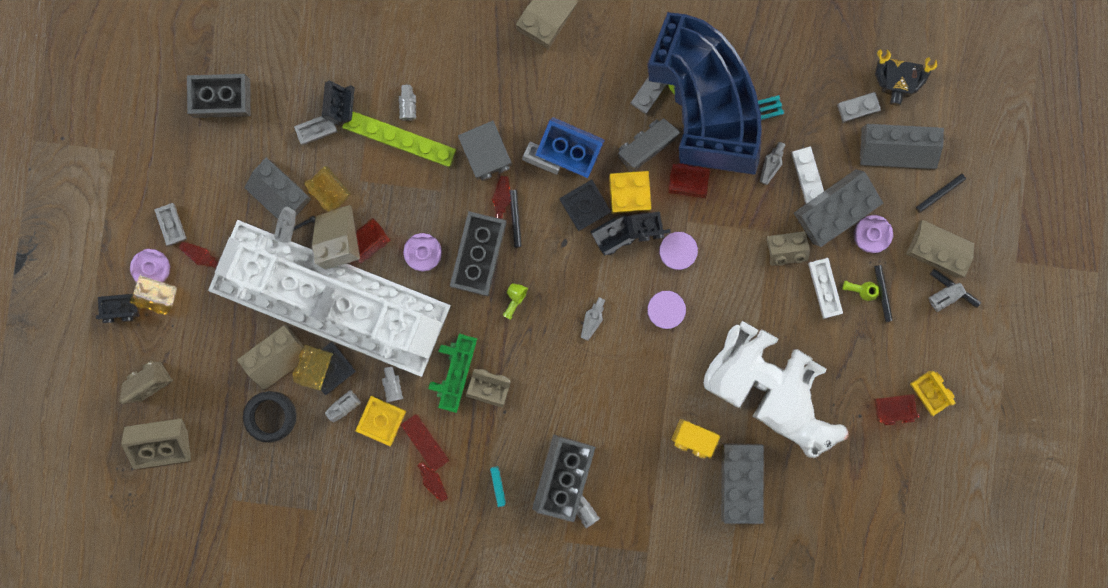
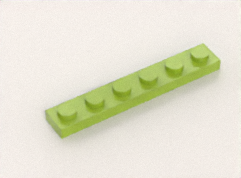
(400, 139)

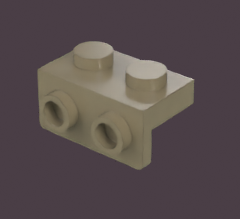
(788, 248)
(488, 387)

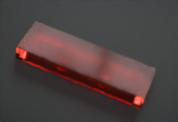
(425, 442)

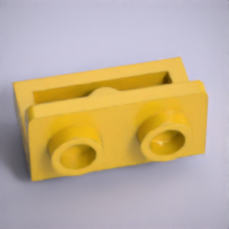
(933, 392)

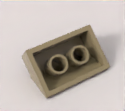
(941, 249)
(272, 357)
(156, 443)

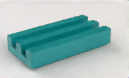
(778, 105)
(498, 487)

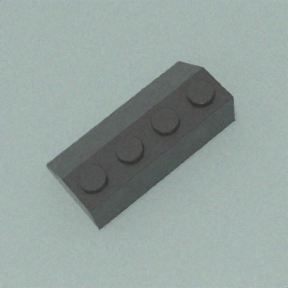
(901, 146)
(563, 478)

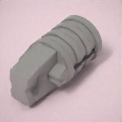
(407, 104)
(285, 225)
(946, 296)
(323, 304)
(392, 385)
(342, 406)
(586, 513)

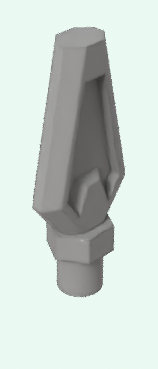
(772, 163)
(592, 319)

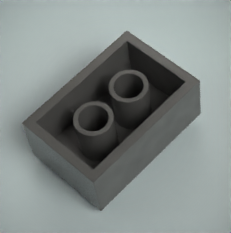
(218, 95)

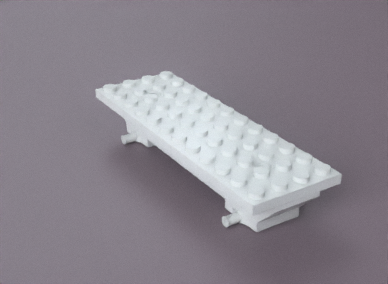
(367, 309)

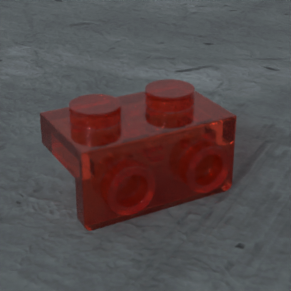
(688, 181)
(370, 239)
(896, 408)

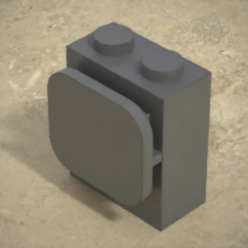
(485, 151)

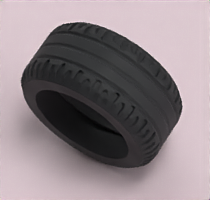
(249, 416)

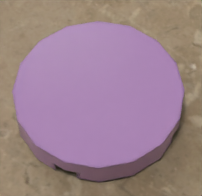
(873, 234)
(678, 250)
(422, 252)
(150, 264)
(666, 309)

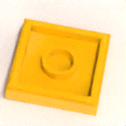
(380, 421)

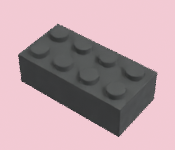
(838, 207)
(478, 254)
(742, 484)

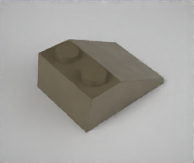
(545, 19)
(335, 238)
(145, 383)

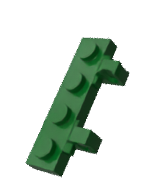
(453, 386)

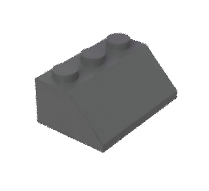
(647, 144)
(275, 189)

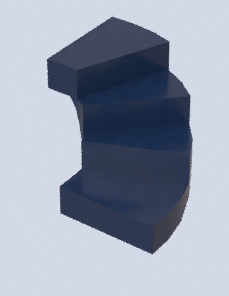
(714, 92)

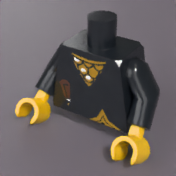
(901, 77)

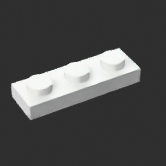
(807, 173)
(825, 288)

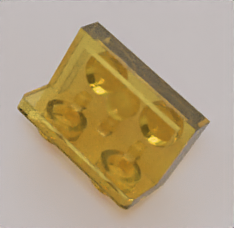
(327, 189)
(153, 295)
(311, 367)

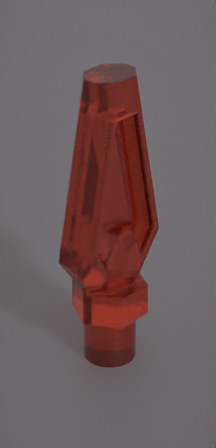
(501, 196)
(198, 254)
(432, 482)

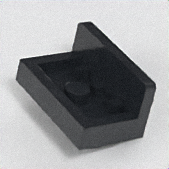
(337, 103)
(646, 225)
(612, 235)
(116, 307)

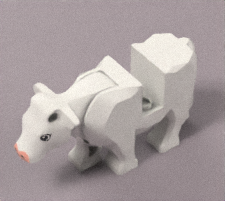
(787, 400)

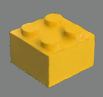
(630, 192)
(695, 438)

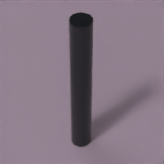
(940, 193)
(515, 218)
(947, 282)
(883, 293)

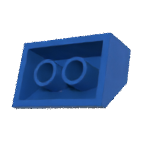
(569, 147)

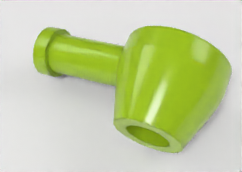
(863, 290)
(517, 294)

